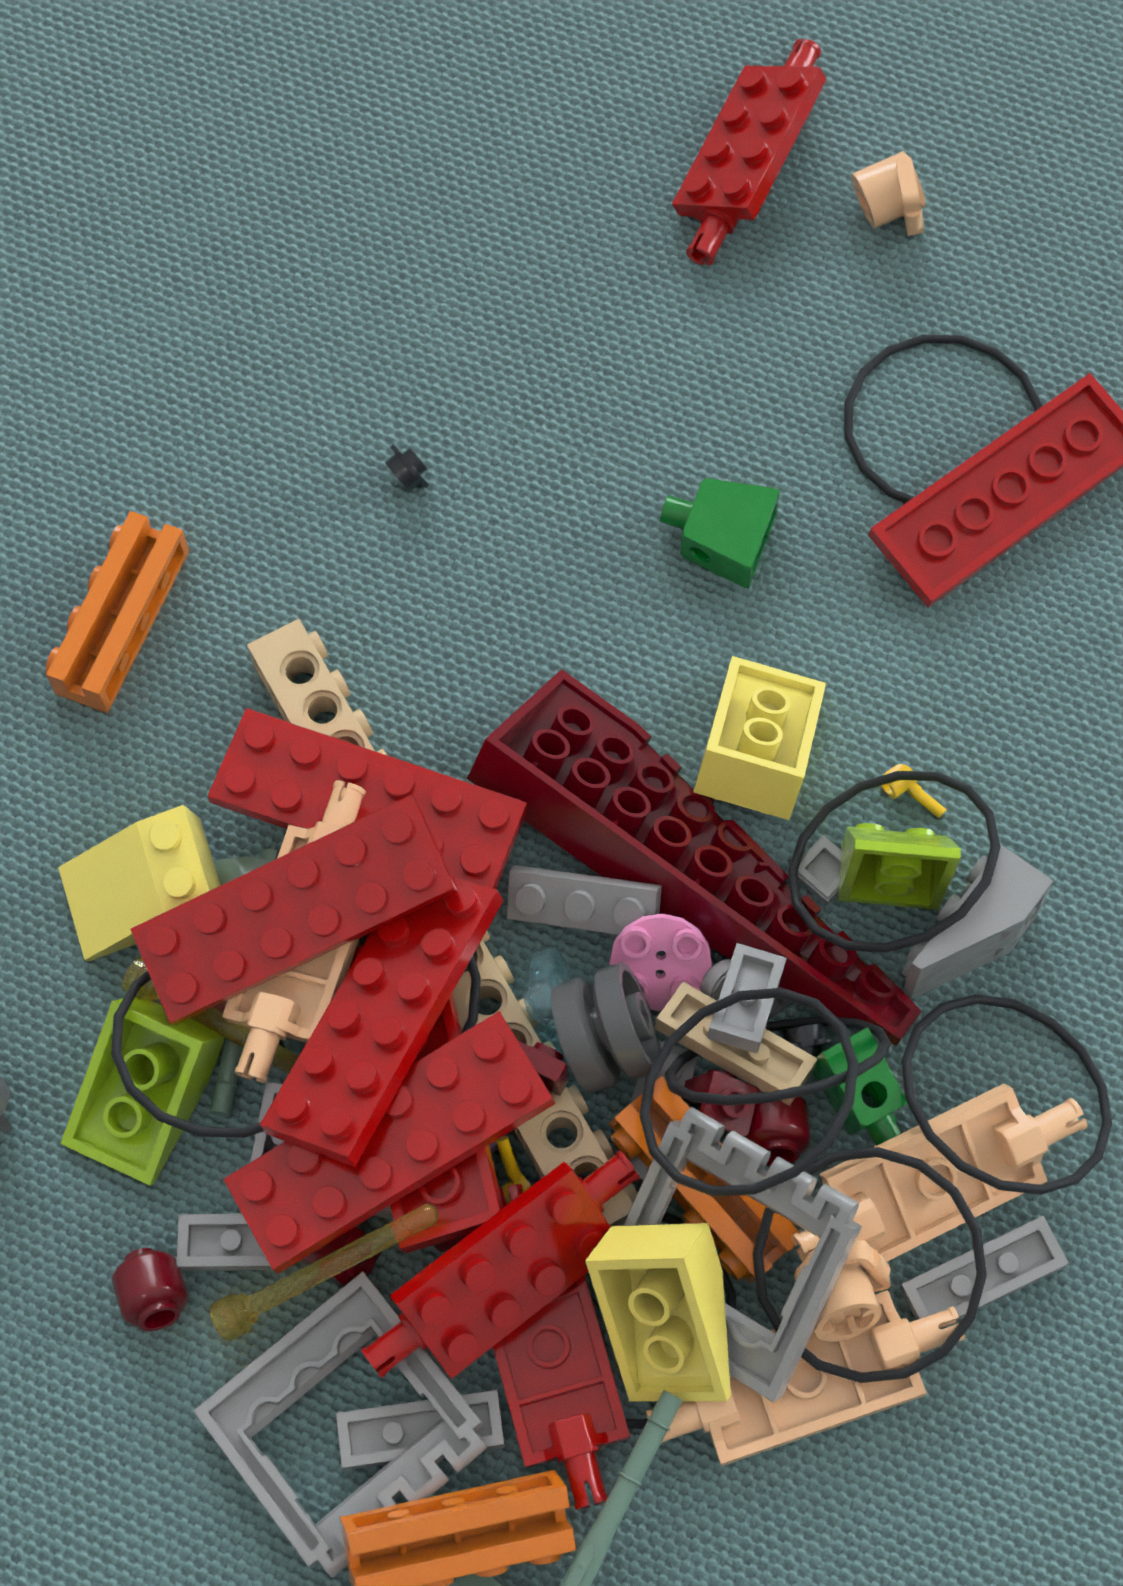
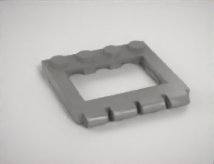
(754, 1352)
(294, 1368)

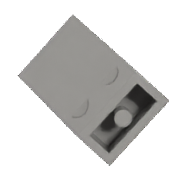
(988, 928)

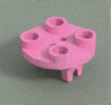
(685, 958)

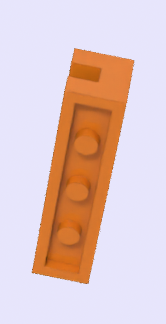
(116, 612)
(731, 1219)
(460, 1533)

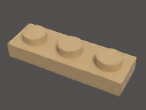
(775, 1066)

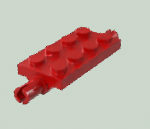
(748, 147)
(503, 1270)
(562, 1388)

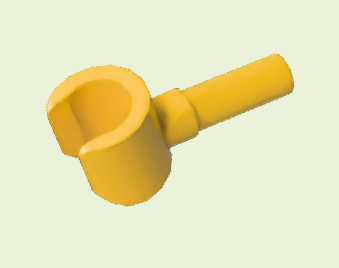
(899, 787)
(511, 1168)

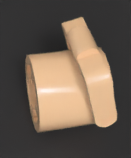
(891, 191)
(852, 1303)

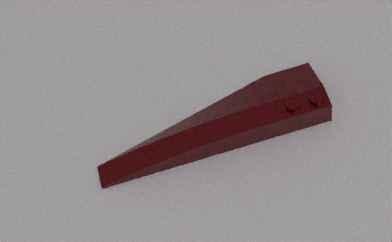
(634, 818)

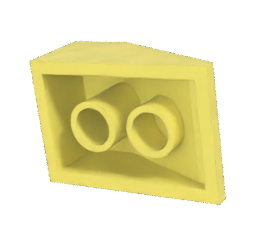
(760, 738)
(136, 878)
(664, 1310)

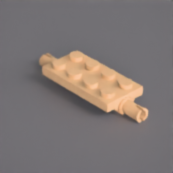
(297, 999)
(907, 1208)
(815, 1398)

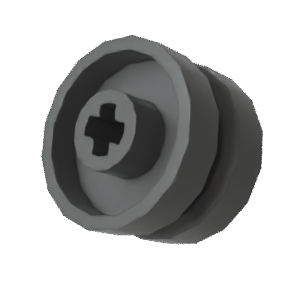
(605, 1027)

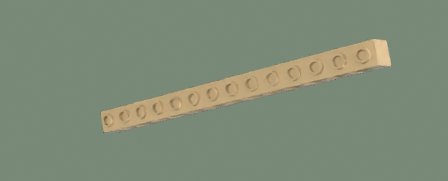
(294, 651)

